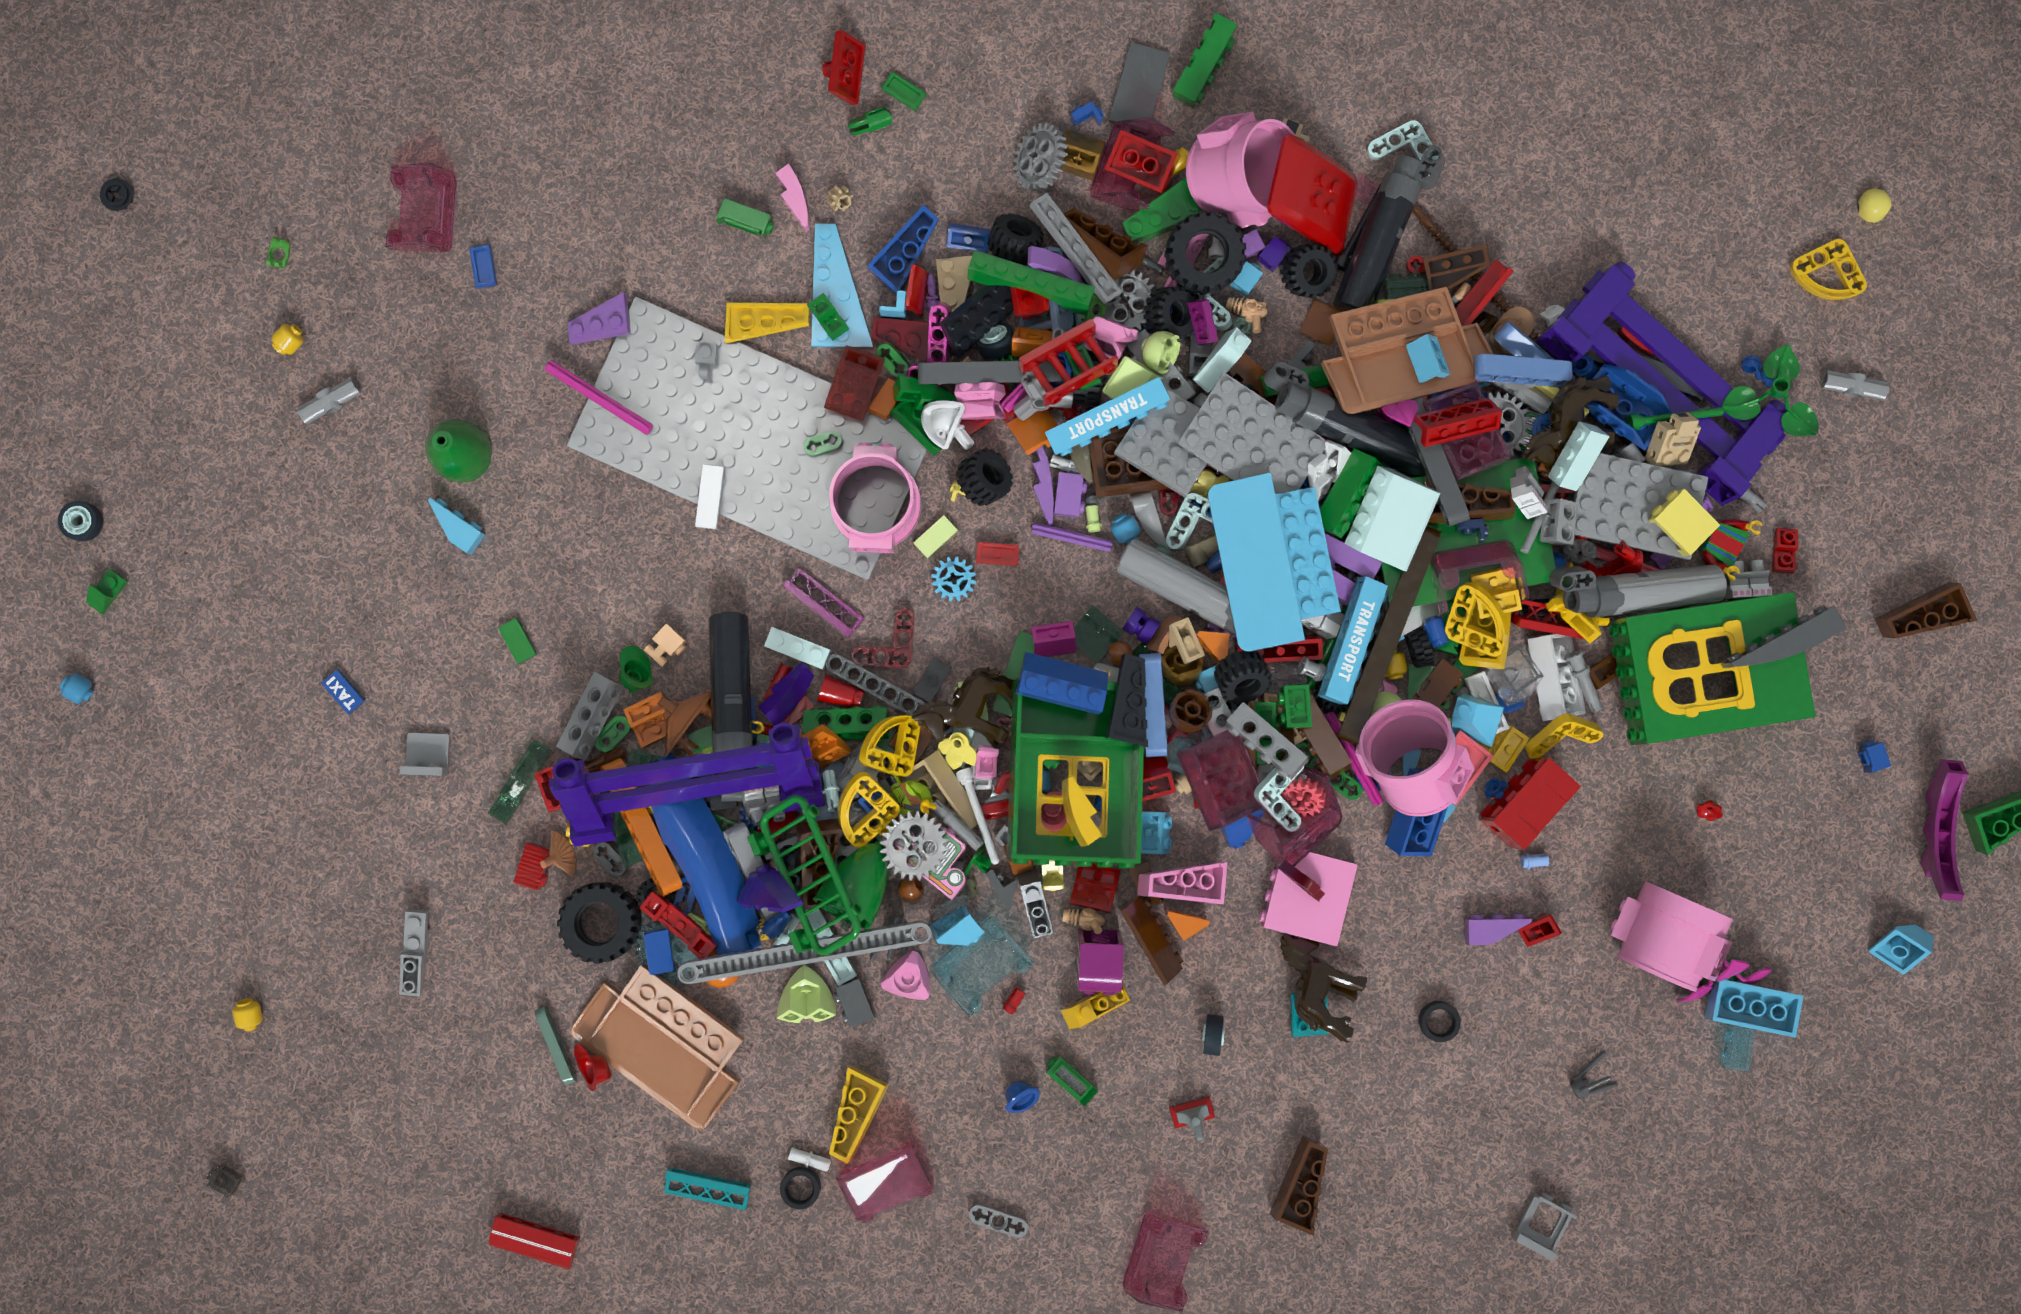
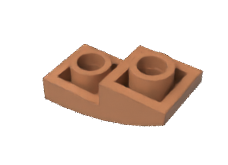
(1160, 638)

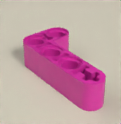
(934, 342)

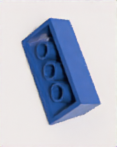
(1062, 683)
(1414, 833)

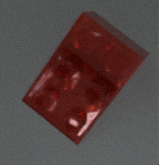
(855, 383)

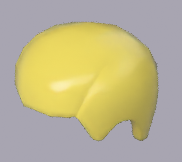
(1874, 205)

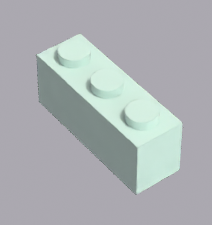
(1578, 456)
(797, 648)

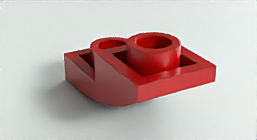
(1633, 341)
(1784, 550)

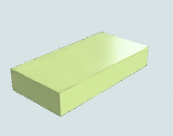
(935, 536)

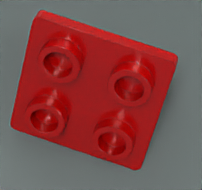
(1028, 303)

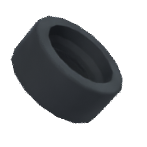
(1451, 1033)
(790, 1201)

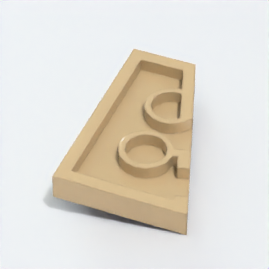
(953, 280)

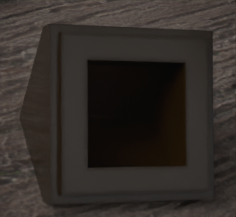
(1486, 322)

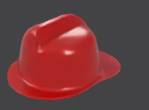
(593, 1067)

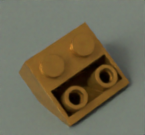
(1083, 154)

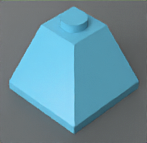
(1476, 718)
(957, 928)
(1903, 947)

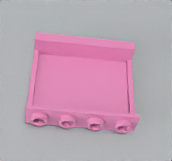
(1299, 914)

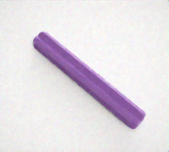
(1072, 537)

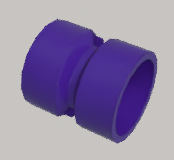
(1143, 632)

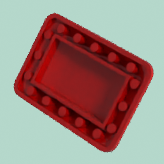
(1312, 193)

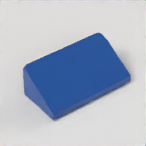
(968, 237)
(658, 951)

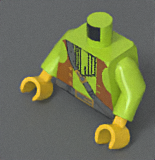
(910, 796)

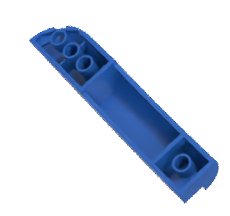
(710, 869)

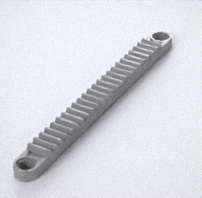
(785, 955)

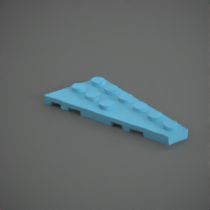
(835, 281)

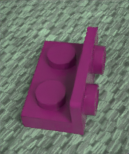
(1202, 321)

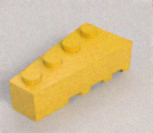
(857, 1108)

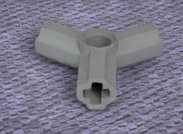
(1034, 400)

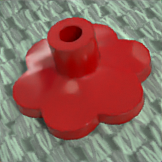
(1709, 810)

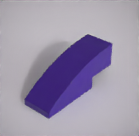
(787, 694)

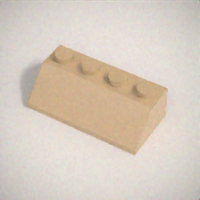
(943, 785)

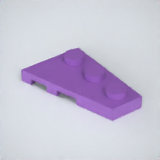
(602, 322)

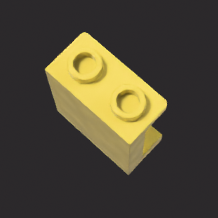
(1684, 521)

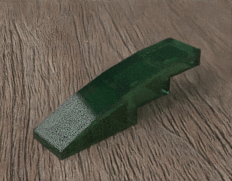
(519, 782)

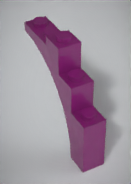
(1940, 829)

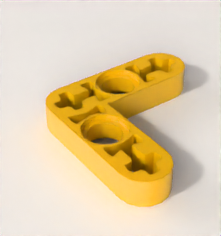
(1560, 727)

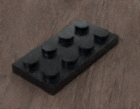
(976, 317)

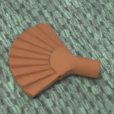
(560, 854)

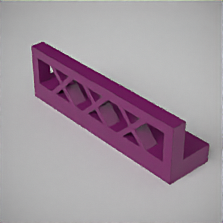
(823, 612)

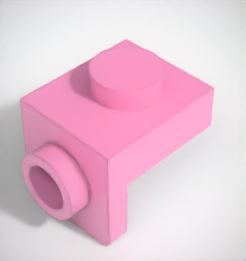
(986, 762)

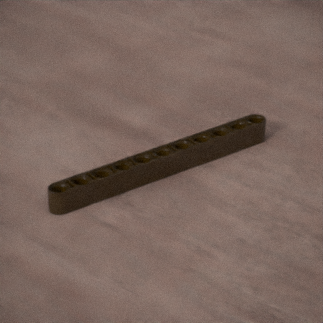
(1388, 638)

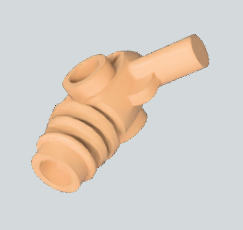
(1249, 309)
(1087, 919)

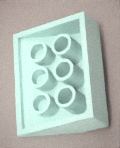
(1392, 518)

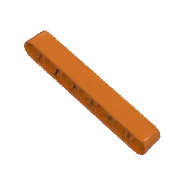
(649, 843)

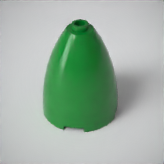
(458, 450)
(865, 881)

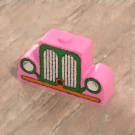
(946, 879)

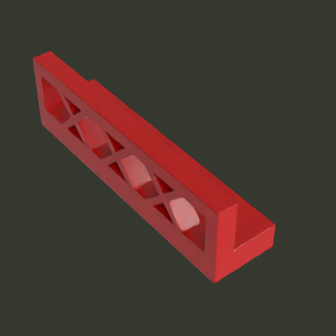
(1482, 292)
(1461, 424)
(1542, 624)

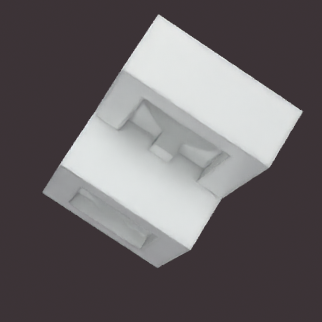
(1318, 477)

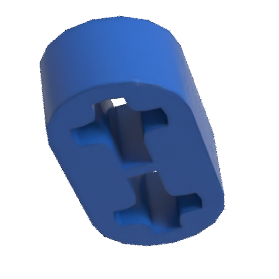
(681, 893)

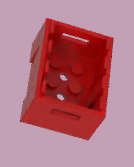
(1529, 802)

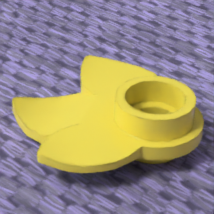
(1206, 481)
(956, 752)

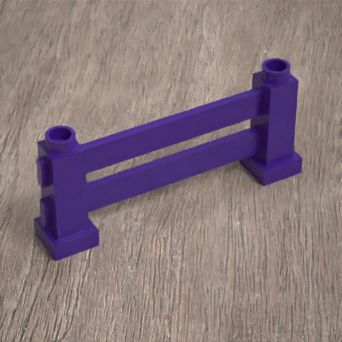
(1583, 328)
(593, 814)

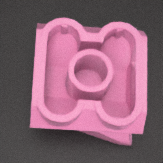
(1112, 336)
(981, 400)

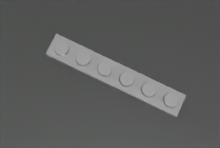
(1075, 248)

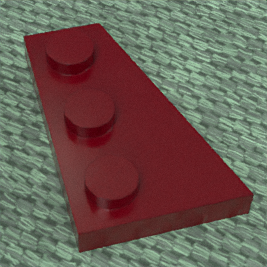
(904, 334)

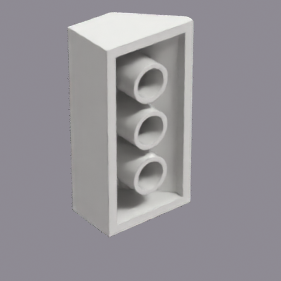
(1558, 689)

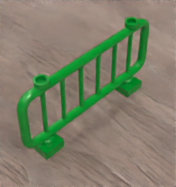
(764, 843)

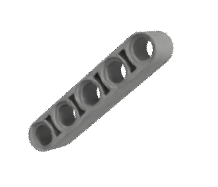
(738, 843)

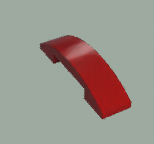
(679, 924)

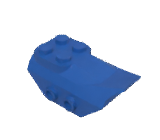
(1634, 397)

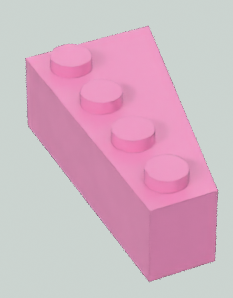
(1191, 883)

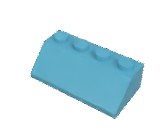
(1754, 1007)

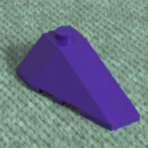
(768, 890)

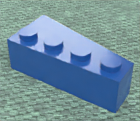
(894, 261)

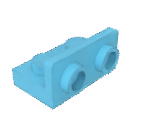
(1156, 833)

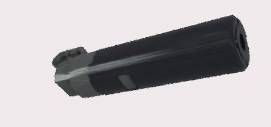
(1385, 228)
(1324, 416)
(730, 686)

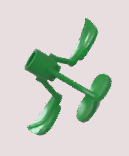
(1783, 367)

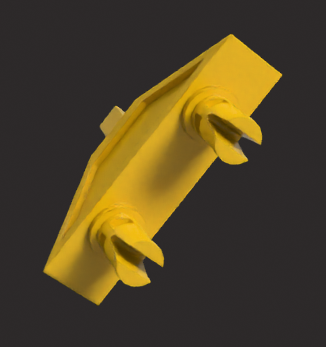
(1586, 626)

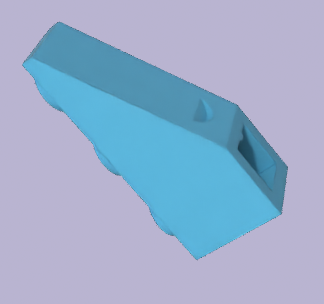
(457, 530)

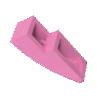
(794, 195)

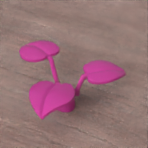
(1401, 411)
(1734, 968)

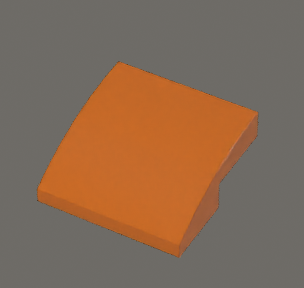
(1032, 431)
(647, 720)
(826, 745)

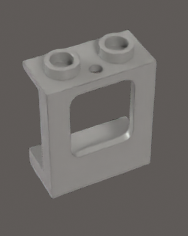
(1534, 1240)

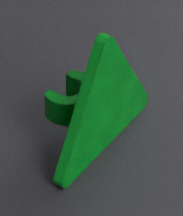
(980, 861)

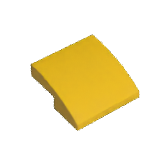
(1500, 587)
(1506, 748)

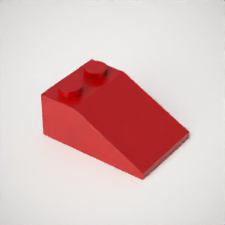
(1142, 162)

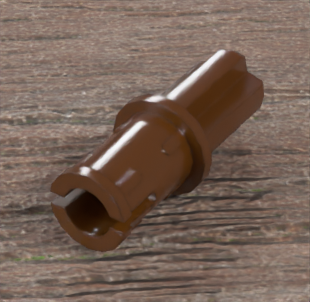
(605, 758)

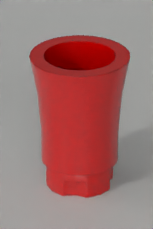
(839, 693)

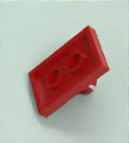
(845, 68)

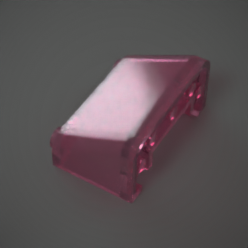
(425, 208)
(885, 1181)
(1161, 1260)

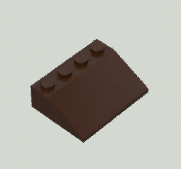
(1113, 474)
(1151, 939)

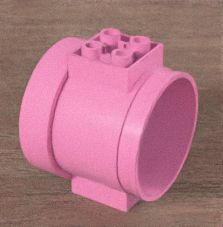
(1235, 166)
(882, 542)
(1409, 727)
(1672, 936)

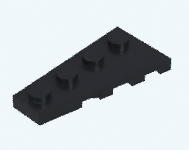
(1128, 712)

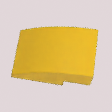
(1472, 657)
(1078, 812)

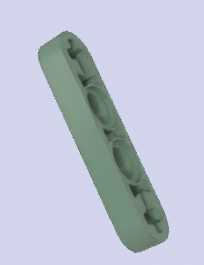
(555, 1046)

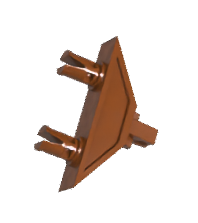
(680, 717)

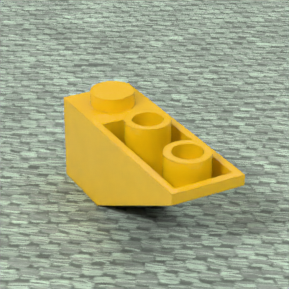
(1092, 1007)

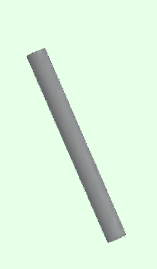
(1538, 521)

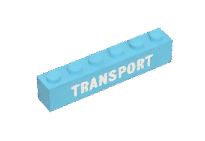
(1108, 415)
(1353, 640)

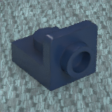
(1469, 526)

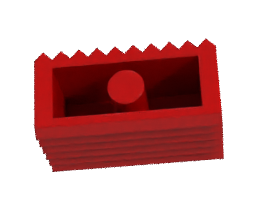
(529, 870)

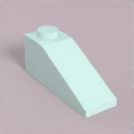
(1222, 358)

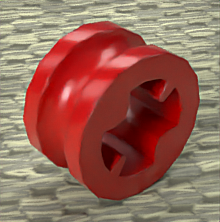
(1420, 261)

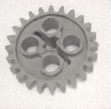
(1040, 157)
(1139, 294)
(1517, 423)
(929, 833)

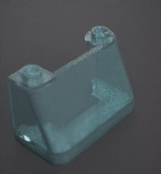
(974, 969)

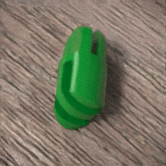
(870, 121)

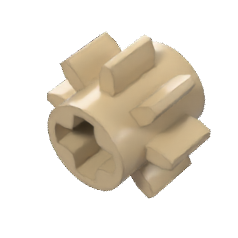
(839, 198)

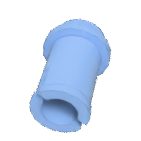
(1534, 860)

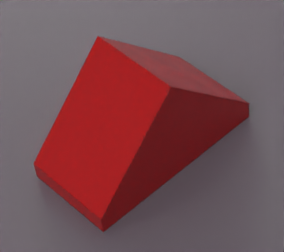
(1539, 930)

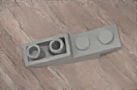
(414, 953)

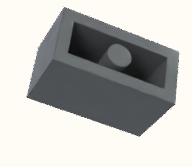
(854, 1002)

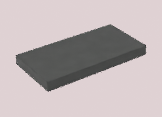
(1139, 83)

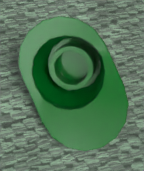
(635, 669)

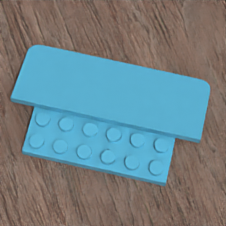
(1272, 560)

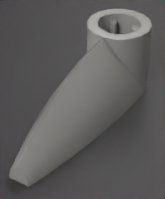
(1147, 515)

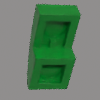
(828, 316)

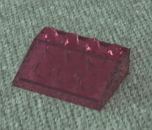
(1472, 453)
(1221, 779)

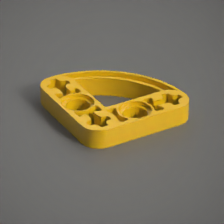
(1837, 259)
(1466, 629)
(900, 756)
(879, 807)

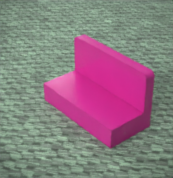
(1054, 639)

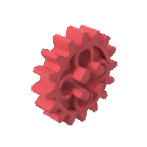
(1308, 802)

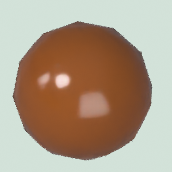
(1116, 650)
(910, 890)

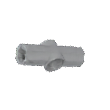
(1855, 385)
(1527, 395)
(328, 400)

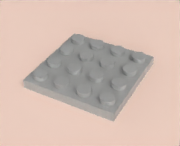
(1154, 447)

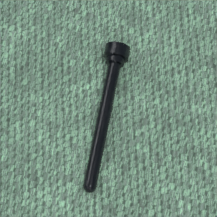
(1343, 259)

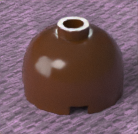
(1190, 711)

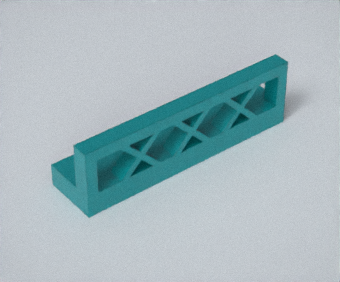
(707, 1182)

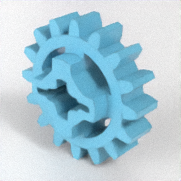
(951, 570)

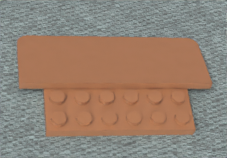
(1375, 358)
(662, 1044)

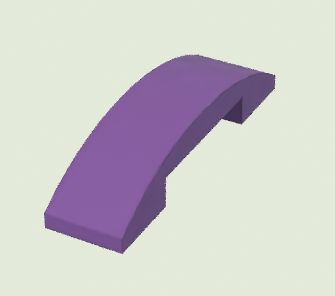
(1056, 264)

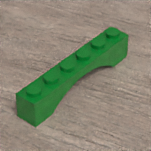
(998, 271)

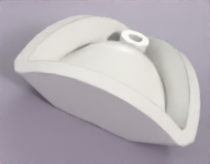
(941, 421)

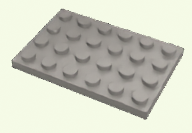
(1248, 437)
(1620, 498)

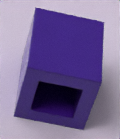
(1274, 253)

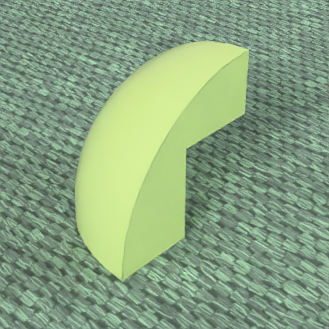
(806, 998)

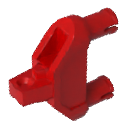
(1628, 562)

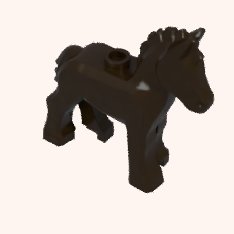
(1565, 415)
(968, 707)
(1315, 984)

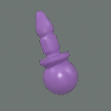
(932, 299)

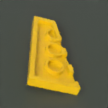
(761, 319)

